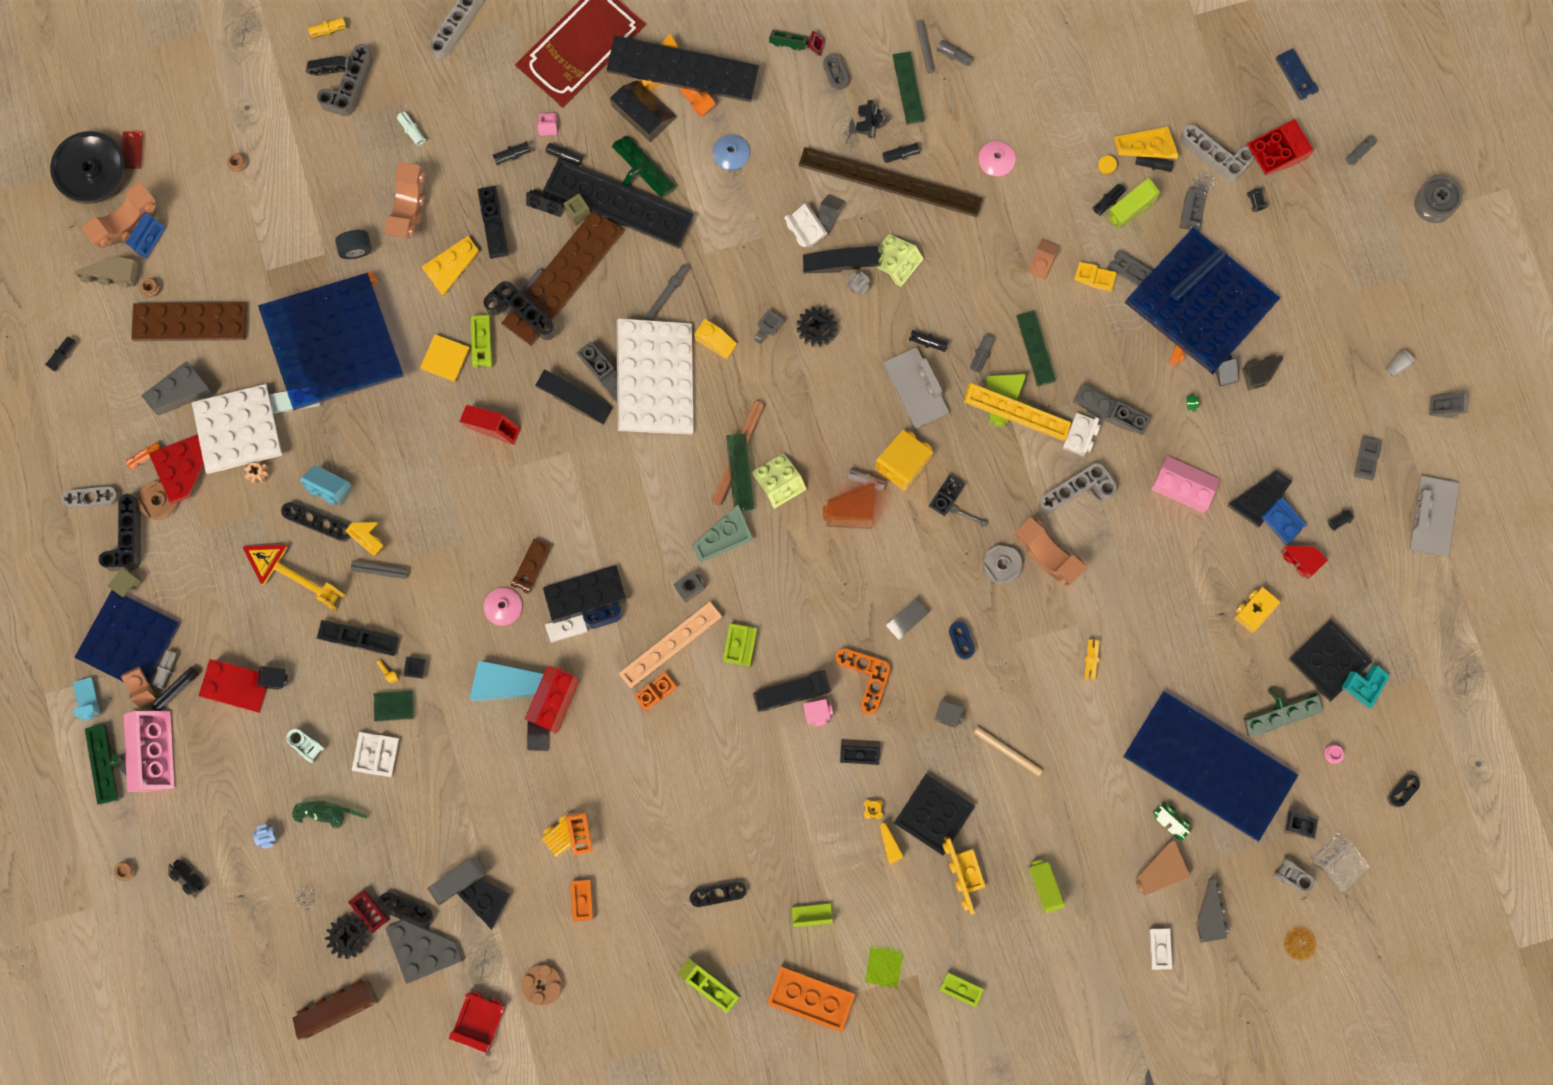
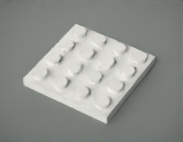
(236, 429)

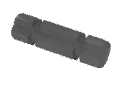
(1361, 150)

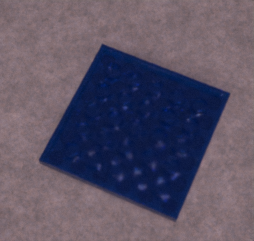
(1213, 313)
(330, 341)

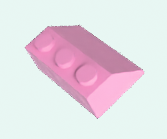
(1185, 484)

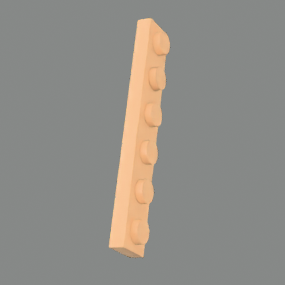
(670, 645)

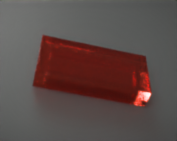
(132, 148)

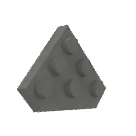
(421, 951)

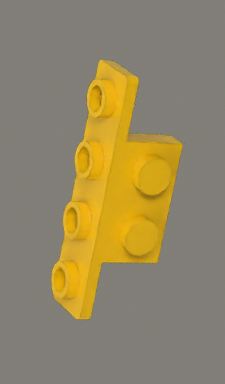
(967, 873)

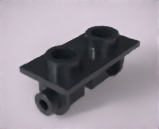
(538, 200)
(180, 873)

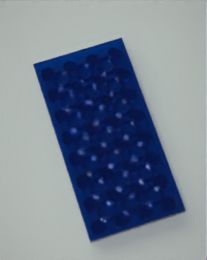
(1210, 766)

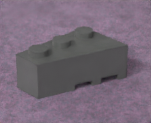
(177, 389)

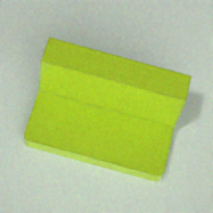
(812, 915)

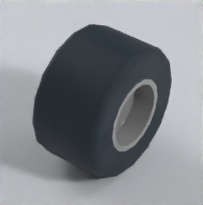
(353, 244)

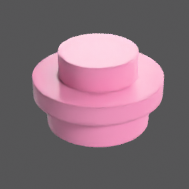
(1334, 754)

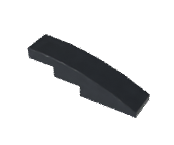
(840, 259)
(573, 397)
(357, 638)

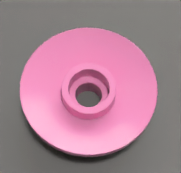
(995, 166)
(509, 613)

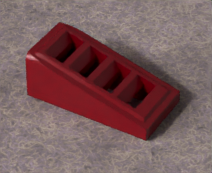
(356, 898)

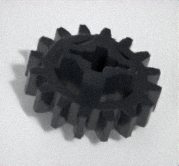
(823, 325)
(347, 946)

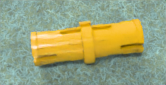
(327, 27)
(1091, 659)

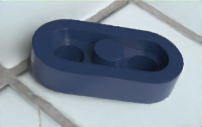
(603, 617)
(961, 641)

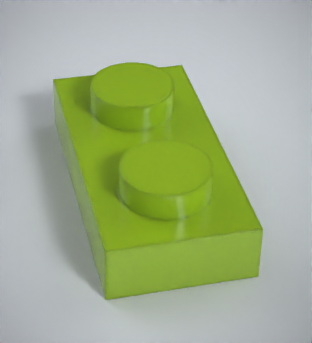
(961, 990)

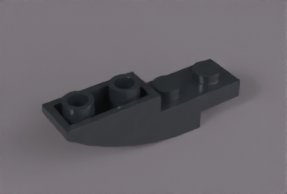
(493, 222)

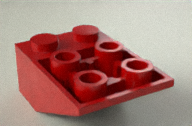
(1280, 148)

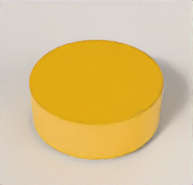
(1107, 165)

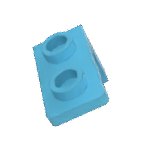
(86, 699)

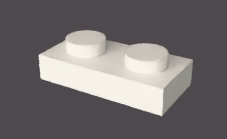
(1160, 949)

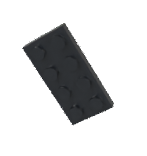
(584, 594)

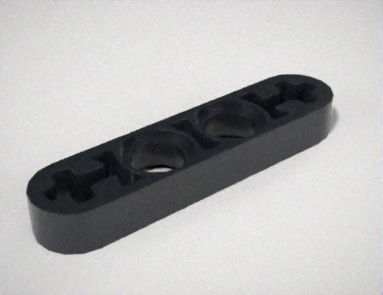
(316, 521)

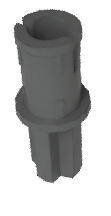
(954, 53)
(981, 353)

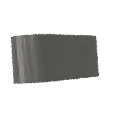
(456, 880)

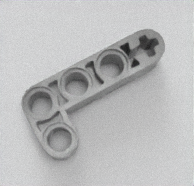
(1215, 150)
(1074, 491)

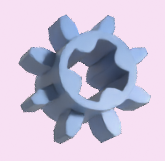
(264, 836)

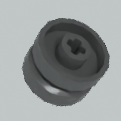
(1438, 199)

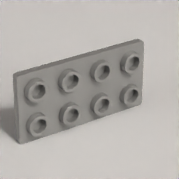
(916, 387)
(1434, 516)

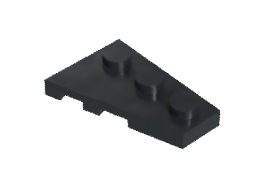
(1259, 498)
(485, 901)

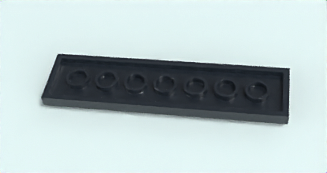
(682, 68)
(620, 203)

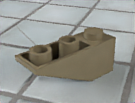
(113, 270)

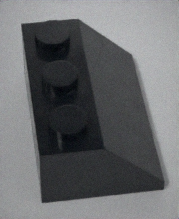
(642, 109)

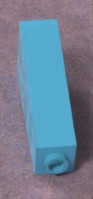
(503, 682)

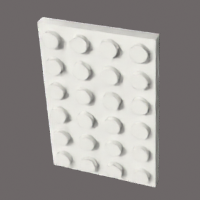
(654, 376)

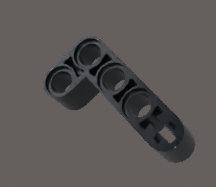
(523, 312)
(134, 531)
(792, 692)

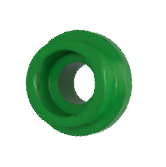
(1192, 402)

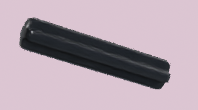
(173, 690)

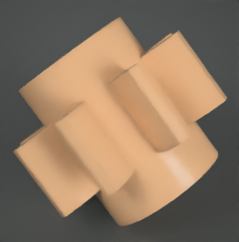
(251, 473)

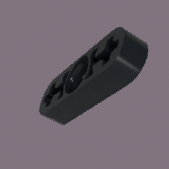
(328, 65)
(704, 901)
(421, 911)

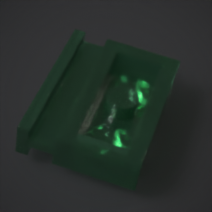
(393, 706)

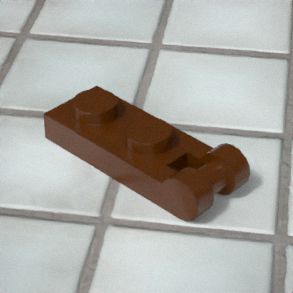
(531, 565)

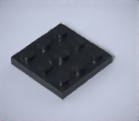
(1329, 659)
(934, 814)

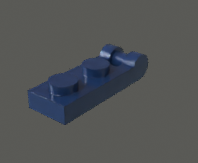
(1296, 74)

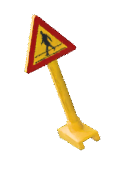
(266, 559)

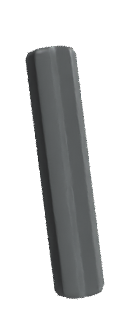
(379, 569)

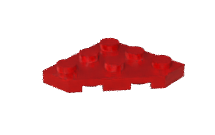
(178, 467)

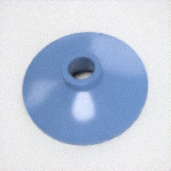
(731, 160)

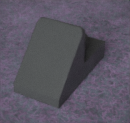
(829, 211)
(1449, 405)

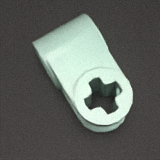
(307, 747)

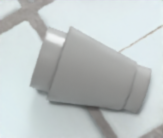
(1401, 362)

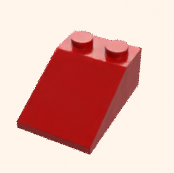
(232, 686)

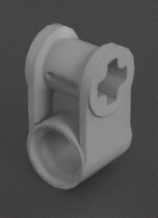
(1293, 876)

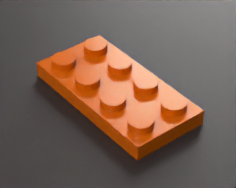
(811, 999)

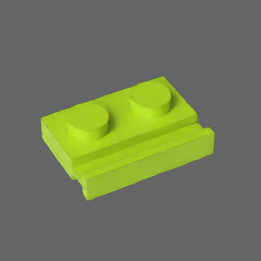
(739, 645)

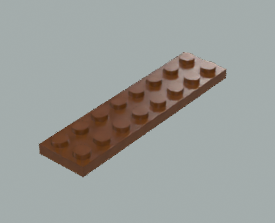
(566, 273)

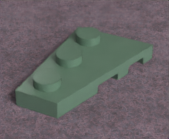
(723, 536)

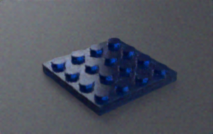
(127, 637)

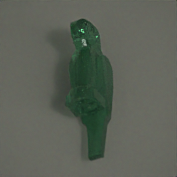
(323, 812)

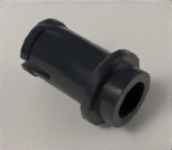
(1340, 520)

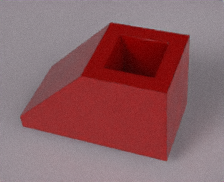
(1304, 558)

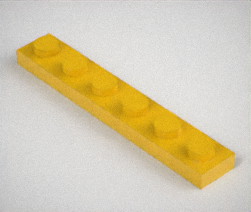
(1016, 412)

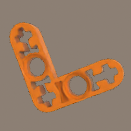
(869, 670)

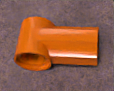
(699, 101)

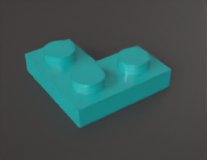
(1367, 689)

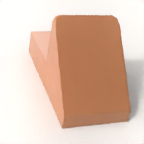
(1043, 259)
(139, 687)

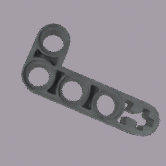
(349, 79)

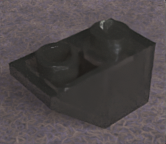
(1259, 373)

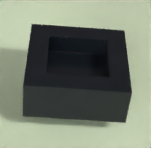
(414, 668)

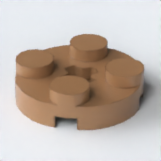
(146, 500)
(530, 984)

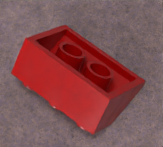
(552, 699)

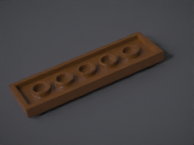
(189, 321)

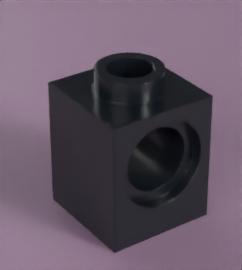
(271, 678)

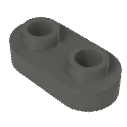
(836, 72)

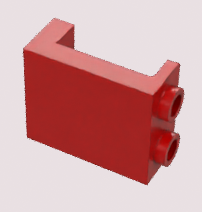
(477, 1021)

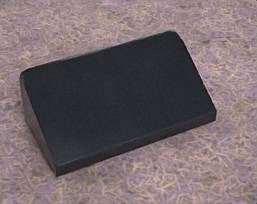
(536, 738)
(860, 752)

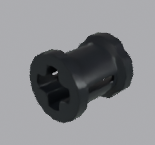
(1257, 199)

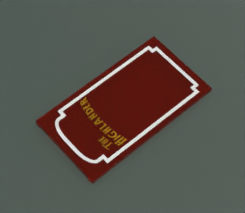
(578, 47)

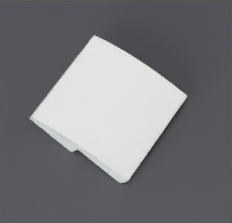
(374, 754)

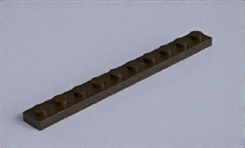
(890, 182)

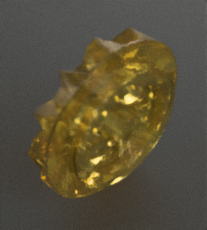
(1293, 950)

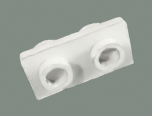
(806, 226)
(1080, 434)

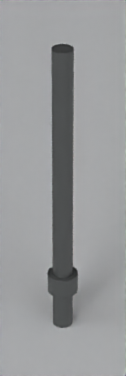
(673, 282)

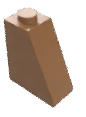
(1162, 870)

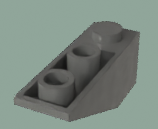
(1210, 918)

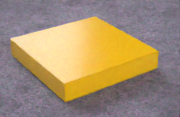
(445, 358)

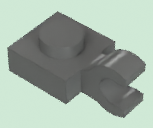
(769, 324)

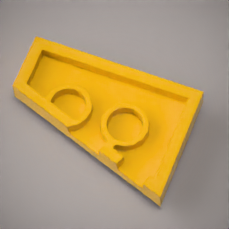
(1147, 144)
(450, 264)

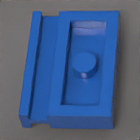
(145, 235)
(1283, 521)

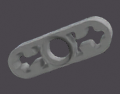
(76, 494)

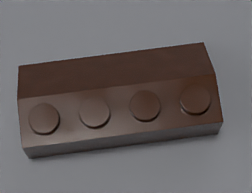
(334, 1010)

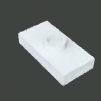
(566, 629)

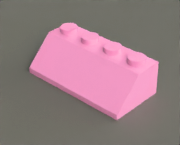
(148, 751)

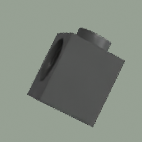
(686, 594)
(949, 714)

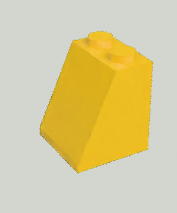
(903, 459)

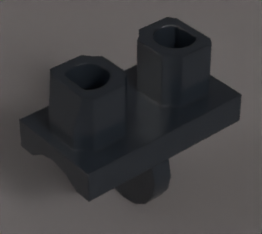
(873, 119)

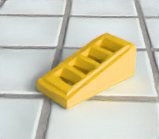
(891, 848)

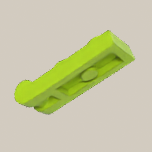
(481, 340)

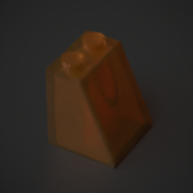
(851, 509)

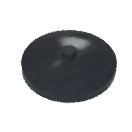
(88, 167)

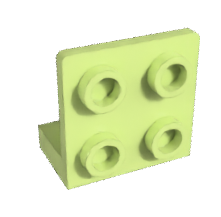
(898, 258)
(779, 480)

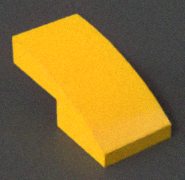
(1095, 277)

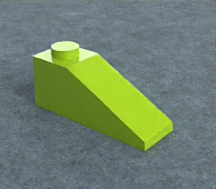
(707, 985)

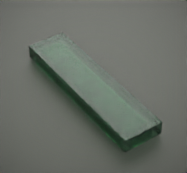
(908, 88)
(1035, 348)
(740, 471)

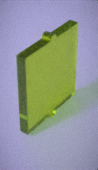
(884, 967)

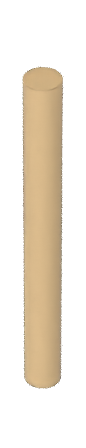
(1008, 751)

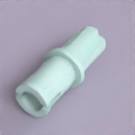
(411, 128)

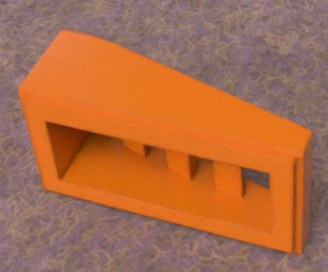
(578, 815)

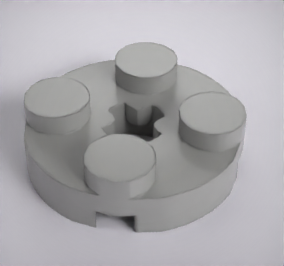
(1001, 575)

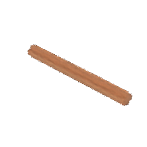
(747, 429)

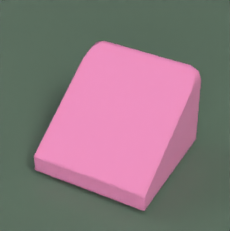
(547, 124)

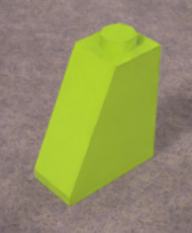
(1133, 204)
(1007, 386)
(1045, 887)

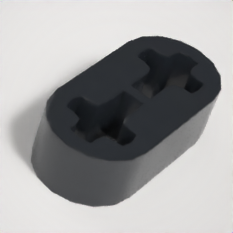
(1407, 794)

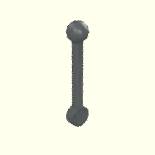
(954, 509)

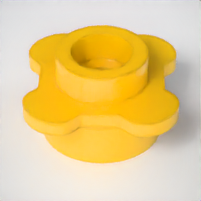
(873, 814)

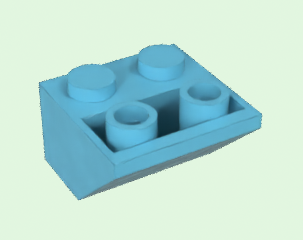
(326, 485)

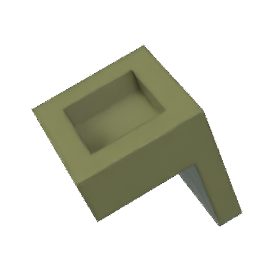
(577, 209)
(124, 582)

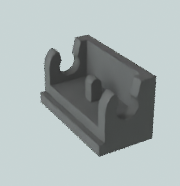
(1193, 209)

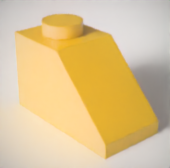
(715, 339)

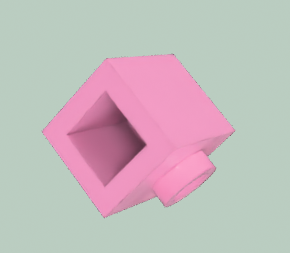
(817, 712)

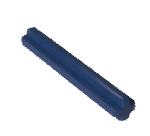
(1197, 274)

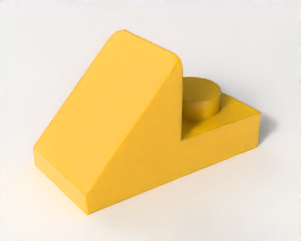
(362, 535)

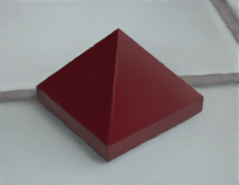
(816, 43)

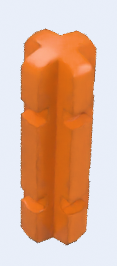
(142, 456)

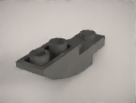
(600, 368)
(1111, 411)

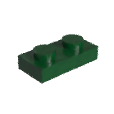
(781, 39)

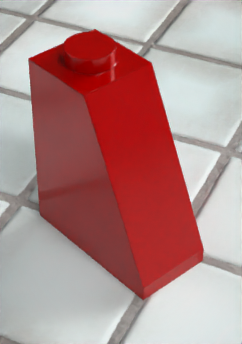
(490, 424)

